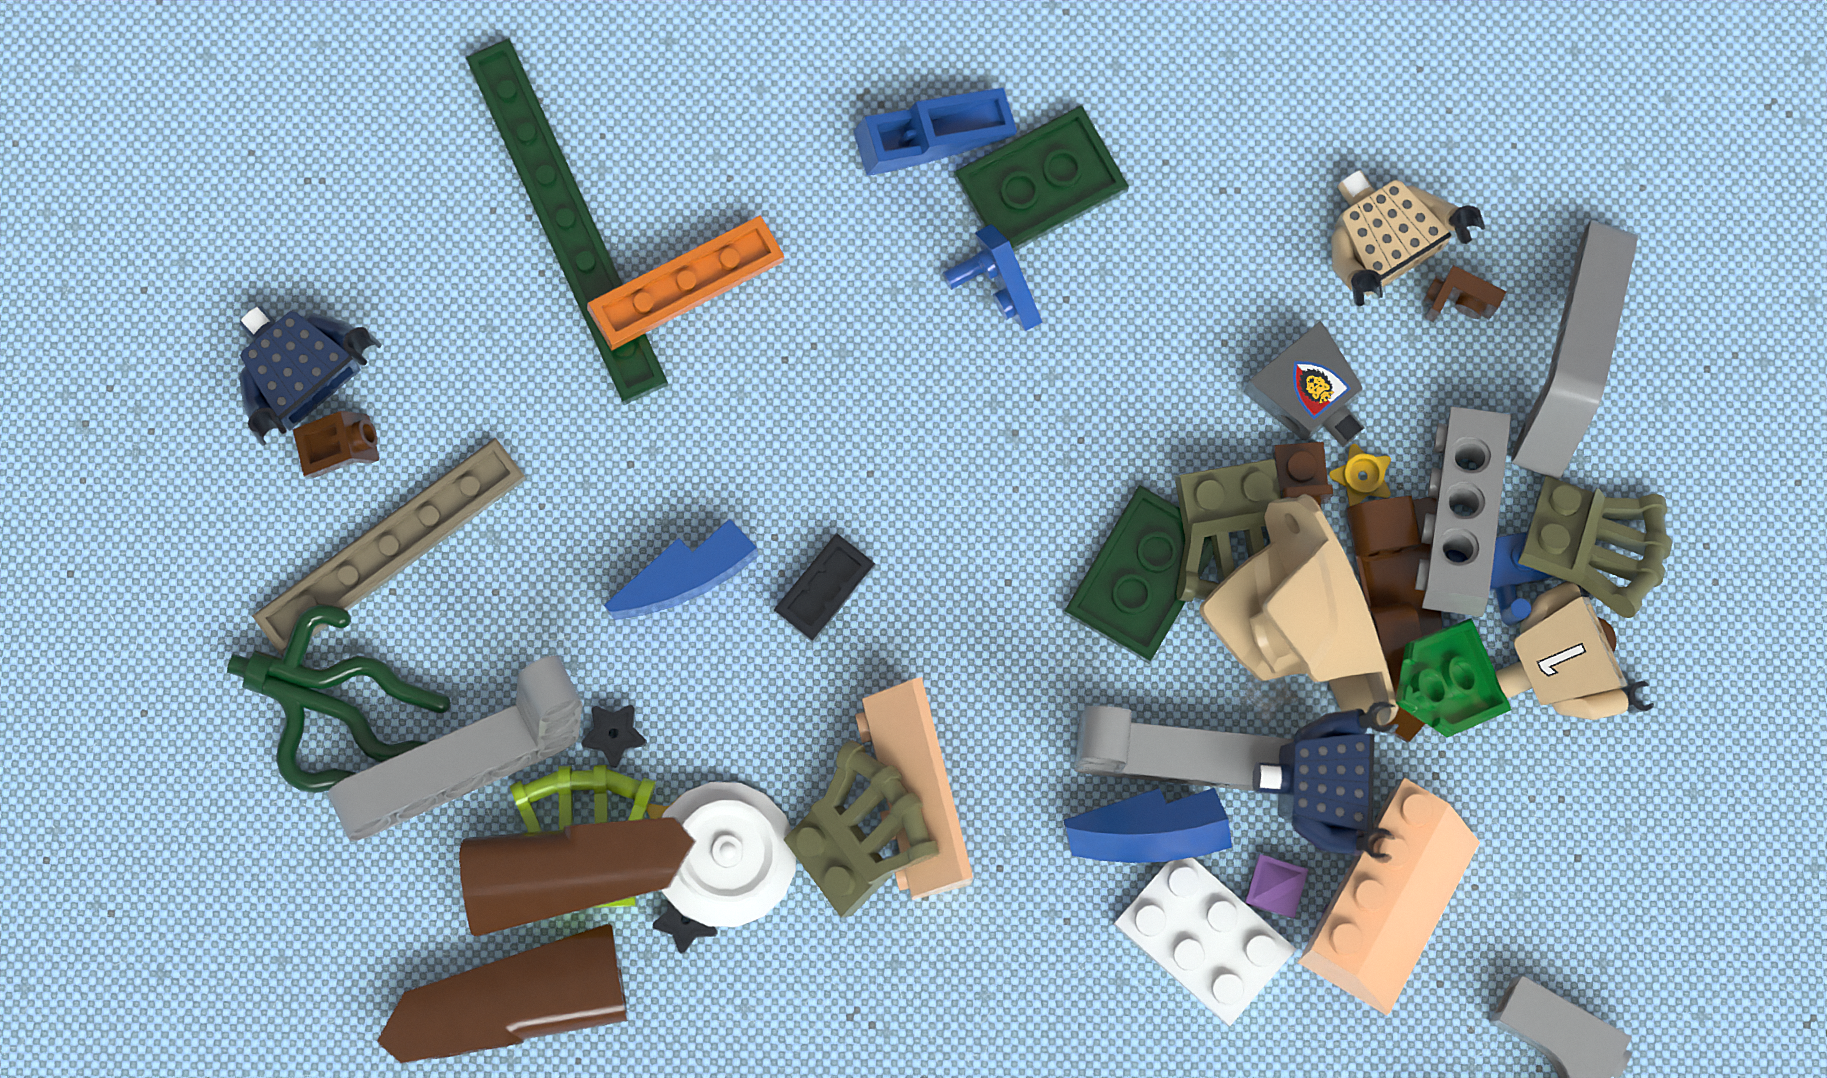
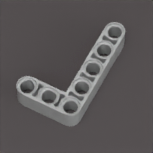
(1580, 351)
(1118, 748)
(467, 759)

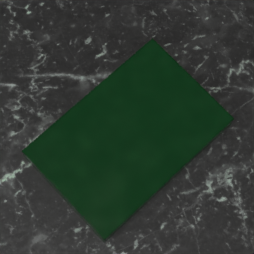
(1042, 179)
(1135, 577)

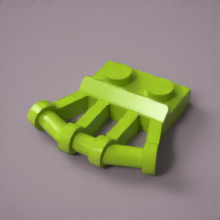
(566, 781)

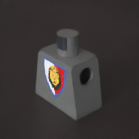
(1310, 388)

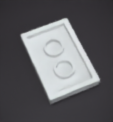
(1205, 937)

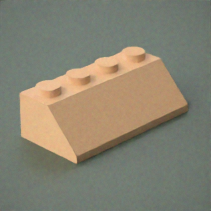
(905, 737)
(1391, 908)

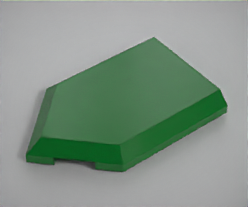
(1450, 680)

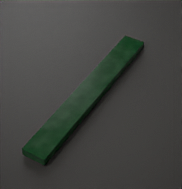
(560, 209)

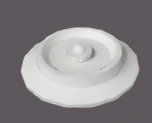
(738, 858)

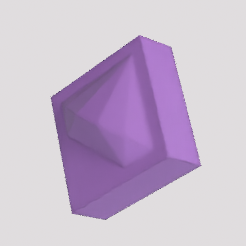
(1276, 886)

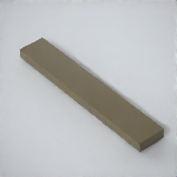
(395, 541)

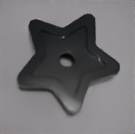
(613, 747)
(682, 933)

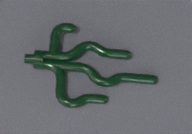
(290, 685)

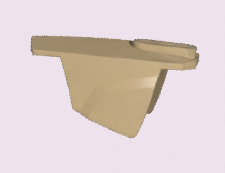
(1302, 611)

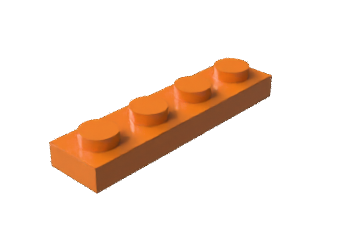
(685, 282)

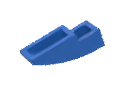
(933, 130)
(683, 574)
(1150, 829)

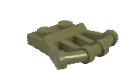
(1217, 504)
(1564, 536)
(836, 849)

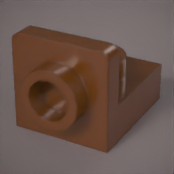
(1469, 293)
(336, 443)
(1302, 471)

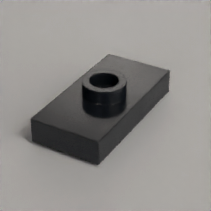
(824, 588)

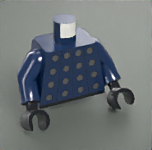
(295, 366)
(1328, 782)

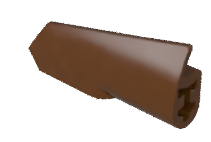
(1387, 556)
(563, 871)
(513, 999)

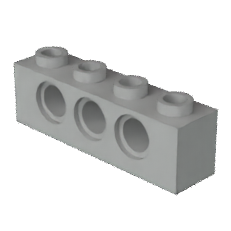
(1484, 440)

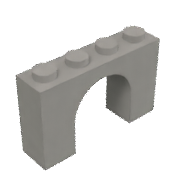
(1564, 1033)

